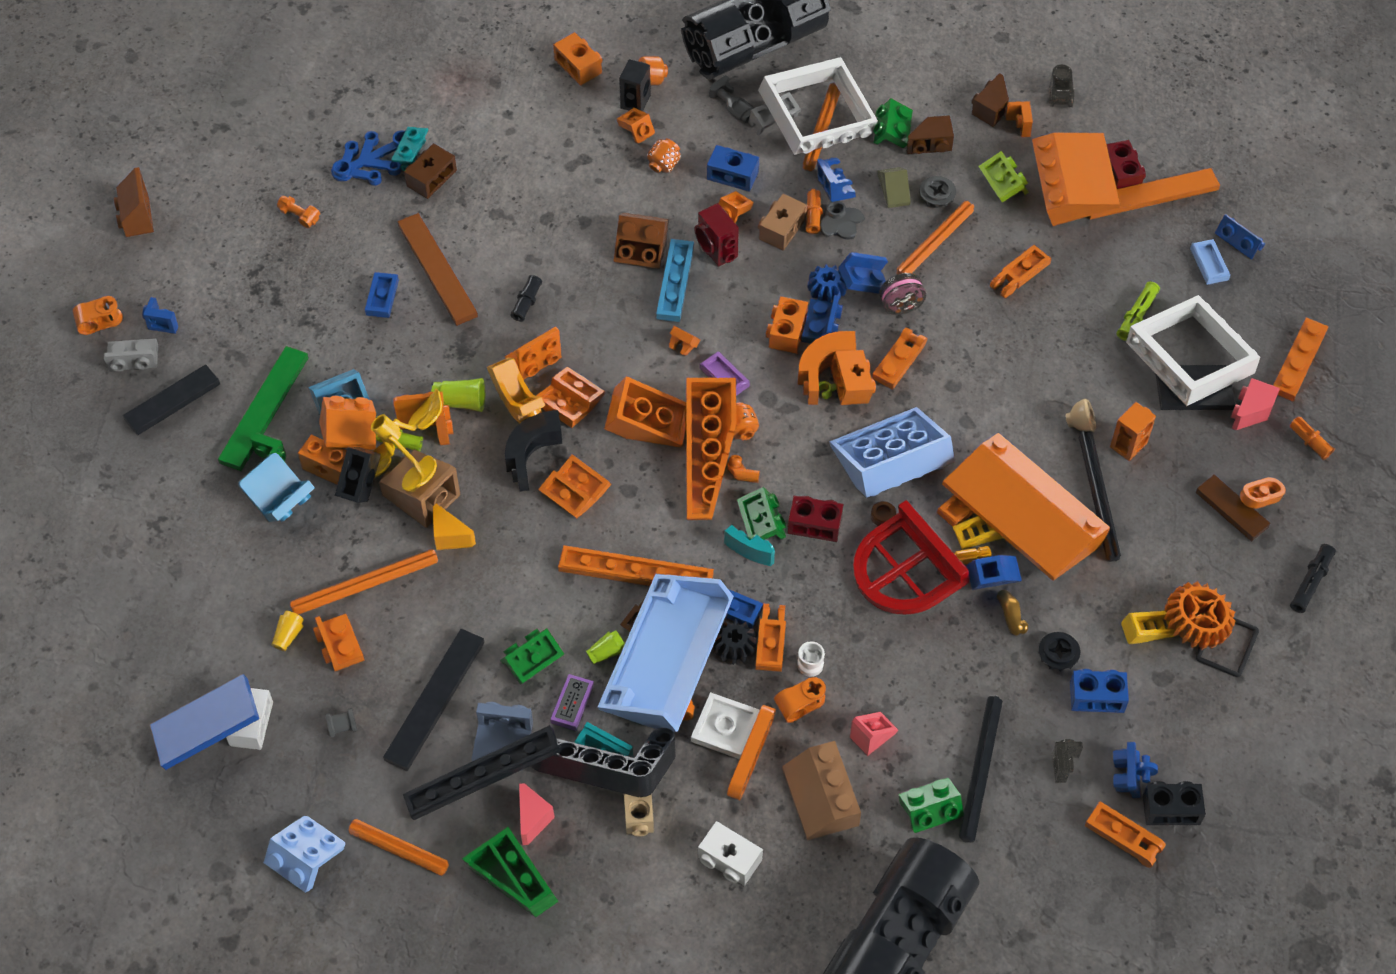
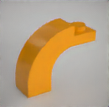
(513, 390)

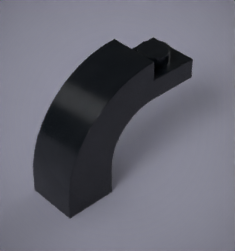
(527, 437)

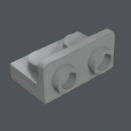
(131, 354)

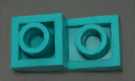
(756, 549)

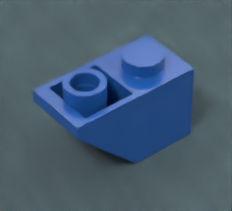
(993, 571)

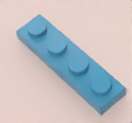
(675, 280)

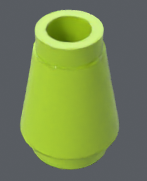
(606, 647)

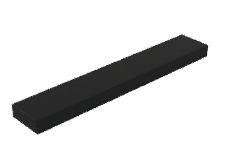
(433, 700)
(481, 772)

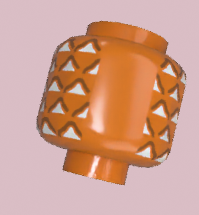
(664, 155)

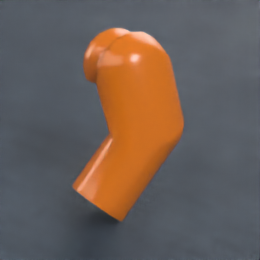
(740, 472)

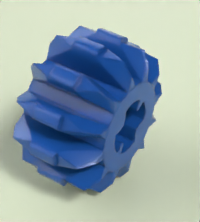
(826, 283)

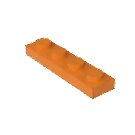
(1300, 358)

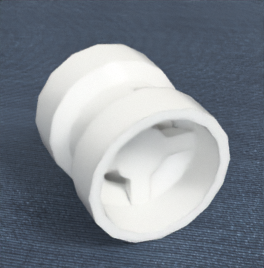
(810, 653)

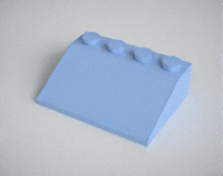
(893, 451)

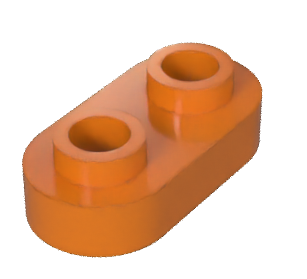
(1262, 492)

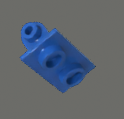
(1239, 237)

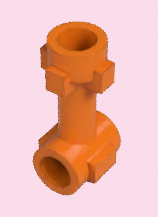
(307, 217)

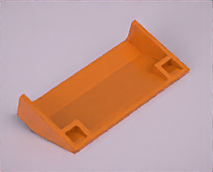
(1026, 507)

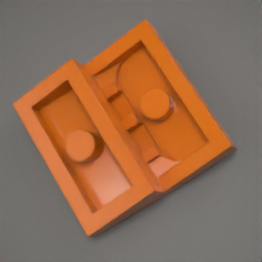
(571, 396)
(575, 486)

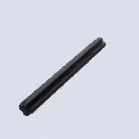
(1099, 493)
(980, 769)

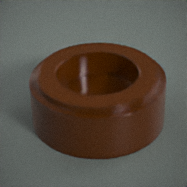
(882, 512)

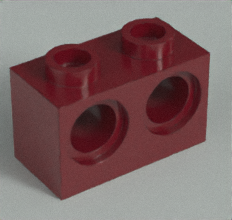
(1125, 164)
(814, 524)

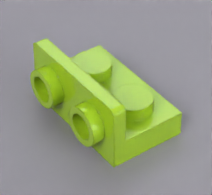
(1002, 176)

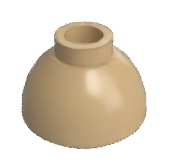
(1082, 416)

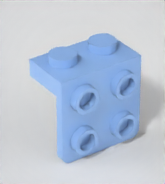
(301, 850)

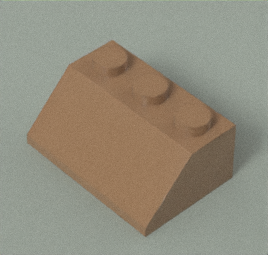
(822, 791)

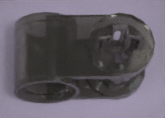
(1061, 86)

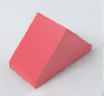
(871, 731)
(534, 813)

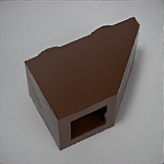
(991, 102)
(932, 135)

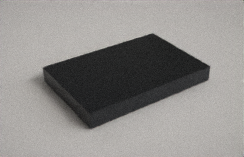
(1219, 400)

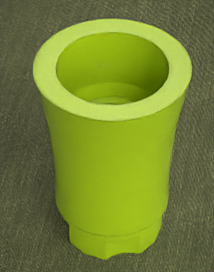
(463, 393)

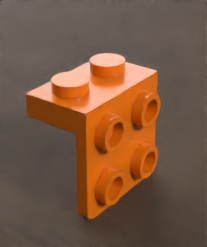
(408, 404)

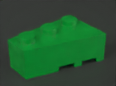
(510, 870)

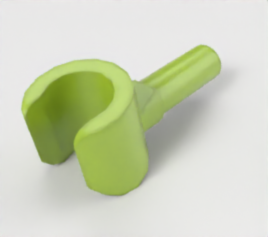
(829, 387)

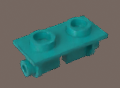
(409, 146)

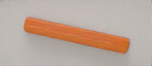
(398, 847)

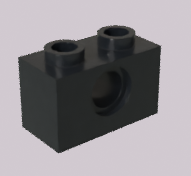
(635, 85)
(357, 474)

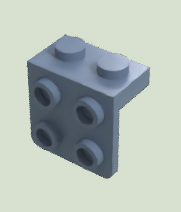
(500, 727)

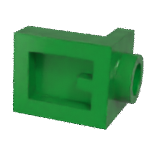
(266, 445)

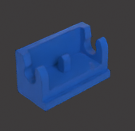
(834, 181)

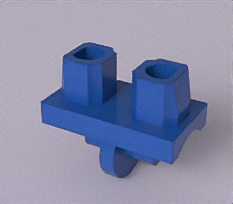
(1130, 759)

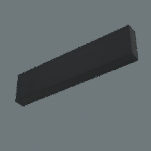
(171, 399)

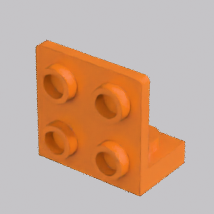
(538, 353)

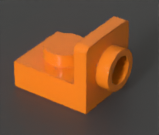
(1022, 114)
(638, 123)
(735, 205)

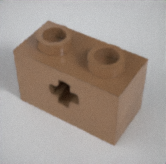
(782, 221)

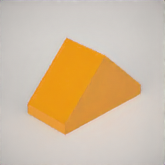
(449, 531)

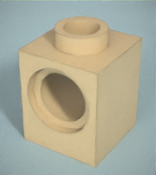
(640, 826)

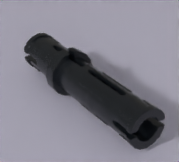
(1324, 557)

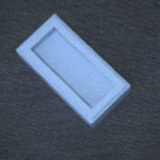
(1210, 261)

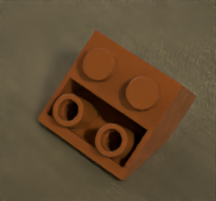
(641, 240)

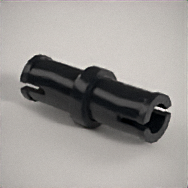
(526, 298)

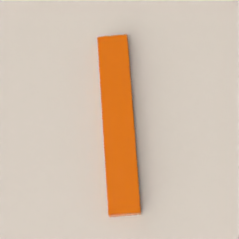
(1164, 191)
(623, 567)

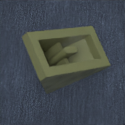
(895, 186)

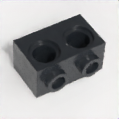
(1175, 810)

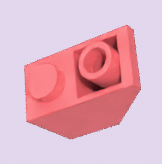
(1255, 405)

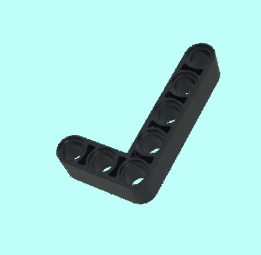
(611, 770)

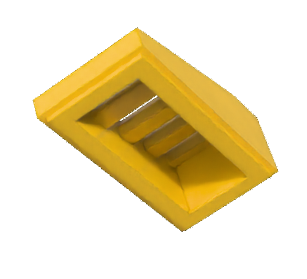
(984, 537)
(1136, 632)

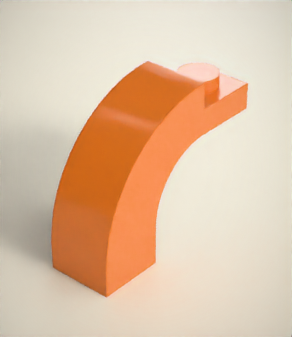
(819, 357)

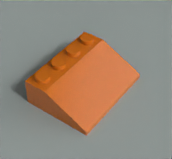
(1075, 175)

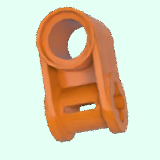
(95, 315)
(797, 701)

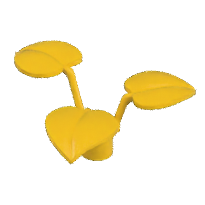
(390, 432)

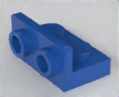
(863, 272)
(821, 319)

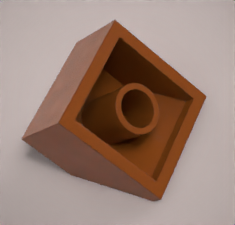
(133, 205)

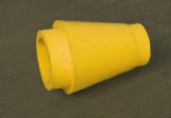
(287, 629)

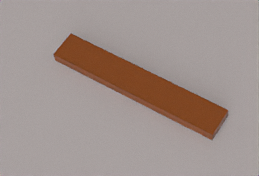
(437, 269)

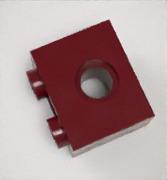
(717, 234)

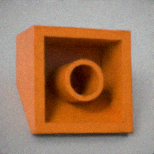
(348, 422)

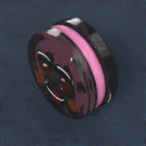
(902, 293)

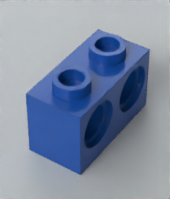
(1099, 697)

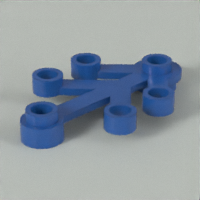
(345, 169)

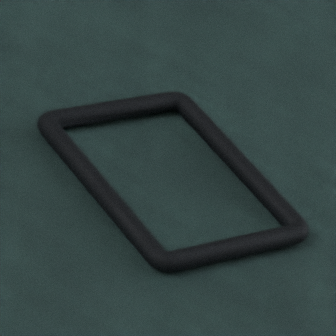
(1245, 657)

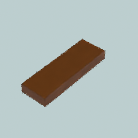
(1231, 507)

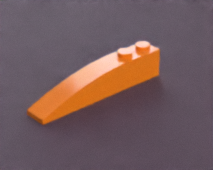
(708, 441)

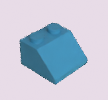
(347, 385)

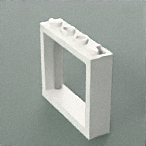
(809, 75)
(1170, 372)

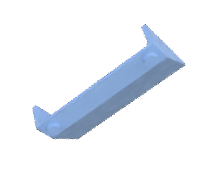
(666, 650)

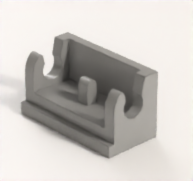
(763, 118)

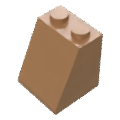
(440, 489)

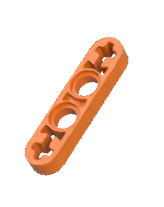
(751, 752)

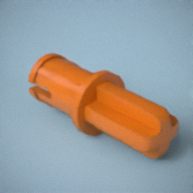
(814, 211)
(1311, 437)

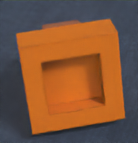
(680, 336)

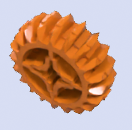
(1199, 615)

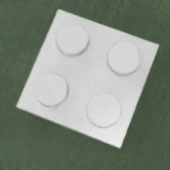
(724, 725)

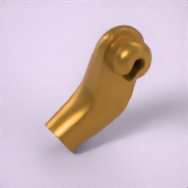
(1012, 613)

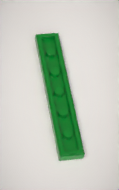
(263, 407)

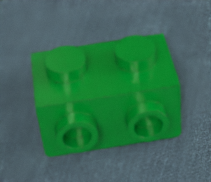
(893, 123)
(932, 804)

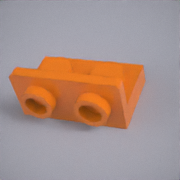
(339, 642)

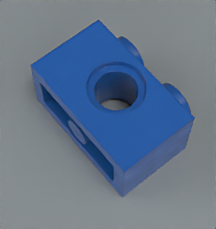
(732, 168)

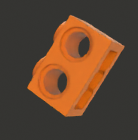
(787, 324)
(1132, 431)

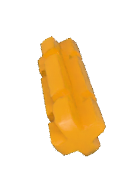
(968, 555)

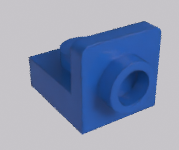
(157, 319)

